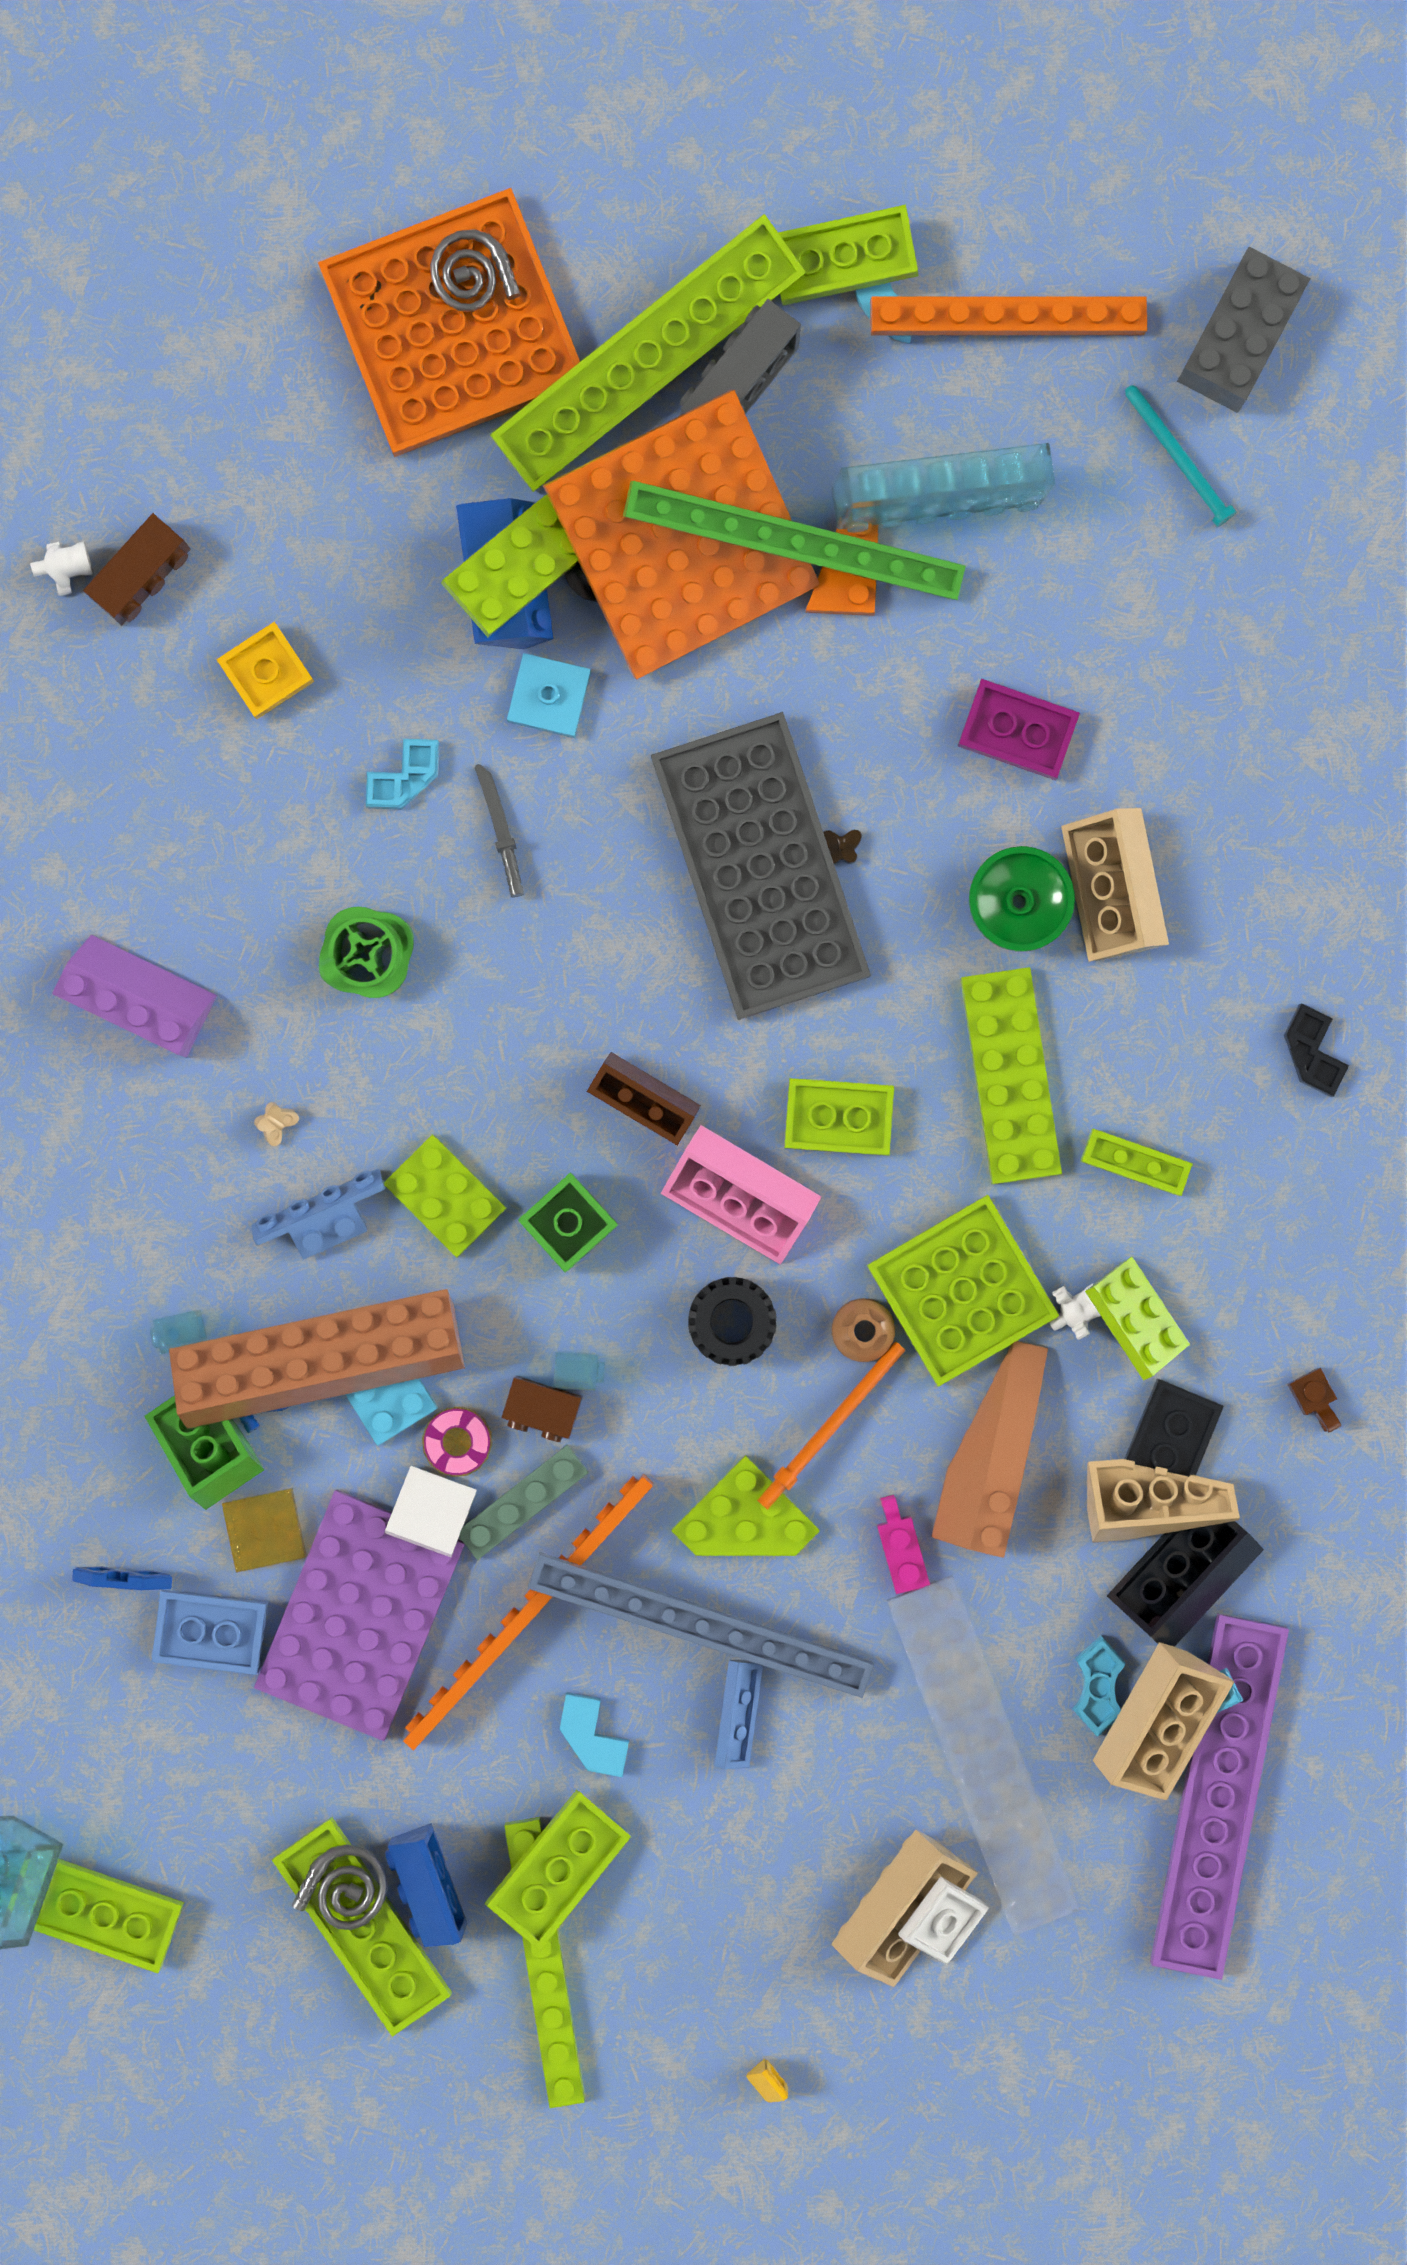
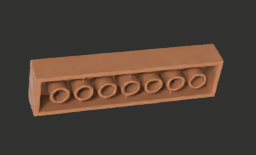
(316, 1358)

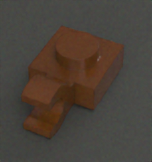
(1314, 1395)

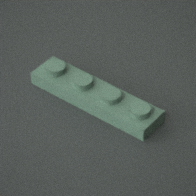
(522, 1502)

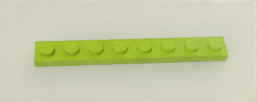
(549, 1994)

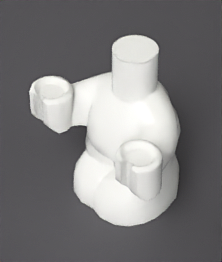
(64, 564)
(1074, 1311)

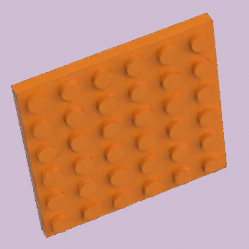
(442, 366)
(663, 585)

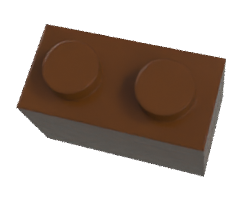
(541, 1408)

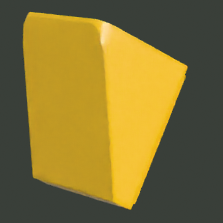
(768, 2082)

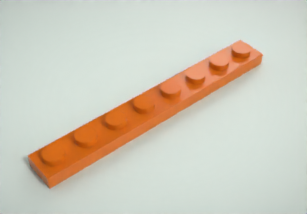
(1008, 315)

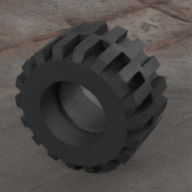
(732, 1352)

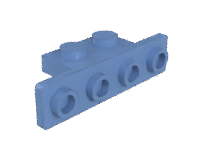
(322, 1219)

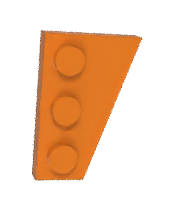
(843, 591)

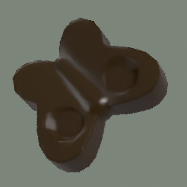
(843, 846)

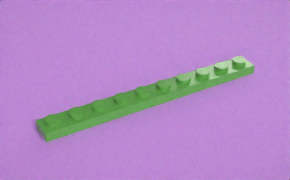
(793, 540)

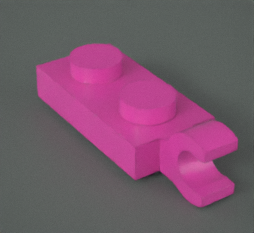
(901, 1549)

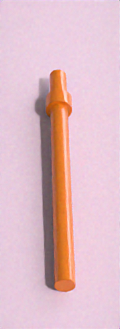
(786, 1477)

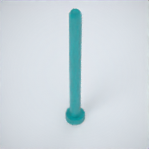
(1192, 473)

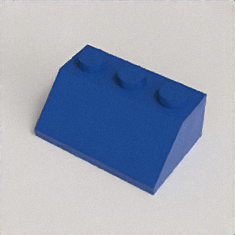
(426, 1887)

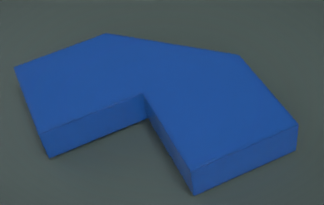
(111, 1578)

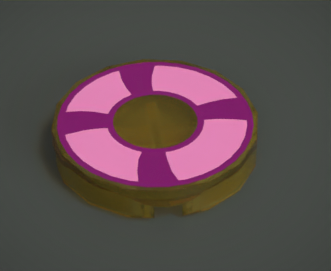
(457, 1441)

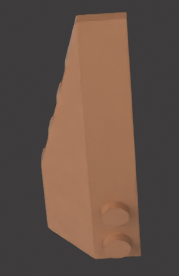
(991, 1460)

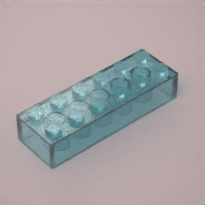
(943, 487)

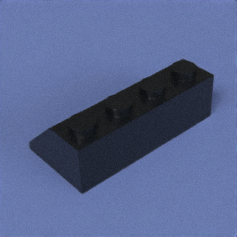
(1183, 1578)

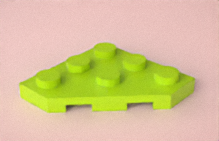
(736, 1524)

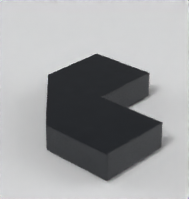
(1303, 1040)

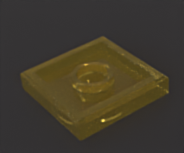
(264, 1530)

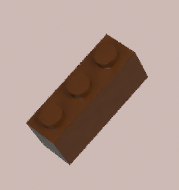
(138, 570)
(643, 1098)

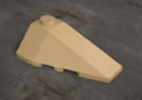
(1142, 1501)

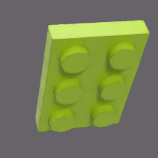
(839, 1117)
(445, 1195)
(1137, 1318)

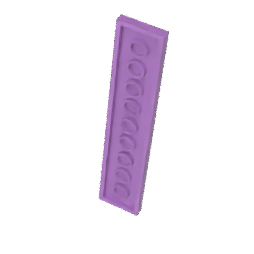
(1219, 1804)

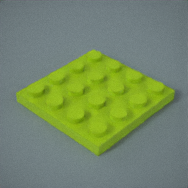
(962, 1290)

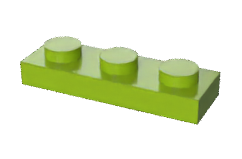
(1136, 1162)

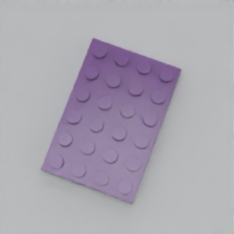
(356, 1619)

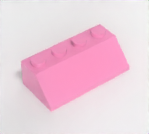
(741, 1194)

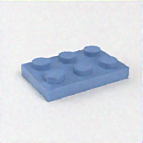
(209, 1632)

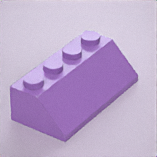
(135, 995)

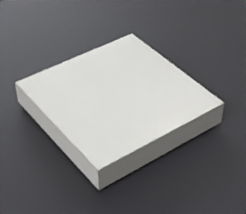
(430, 1511)
(943, 1920)

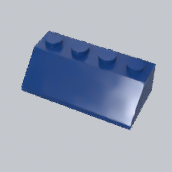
(477, 526)

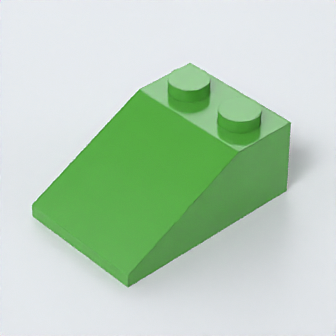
(206, 1458)

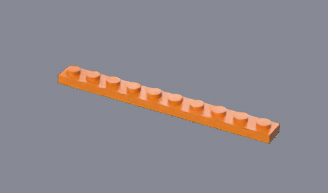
(517, 1619)

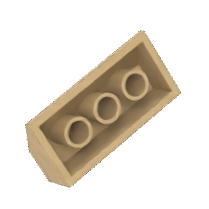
(1114, 884)
(1162, 1722)
(871, 1934)

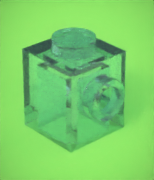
(178, 1331)

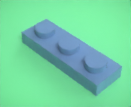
(738, 1714)

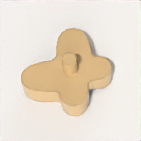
(274, 1121)

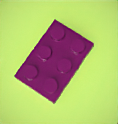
(1018, 729)

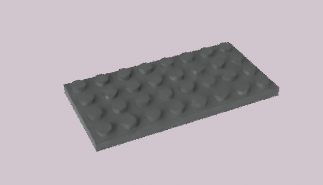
(760, 866)

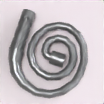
(463, 273)
(352, 1891)

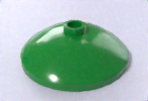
(1035, 878)

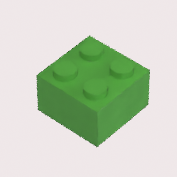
(568, 1222)

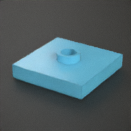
(549, 695)

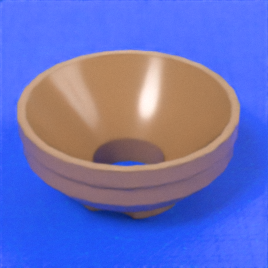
(844, 1325)

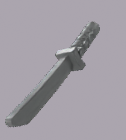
(505, 844)

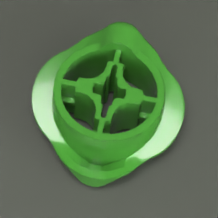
(335, 971)

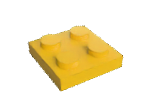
(265, 670)

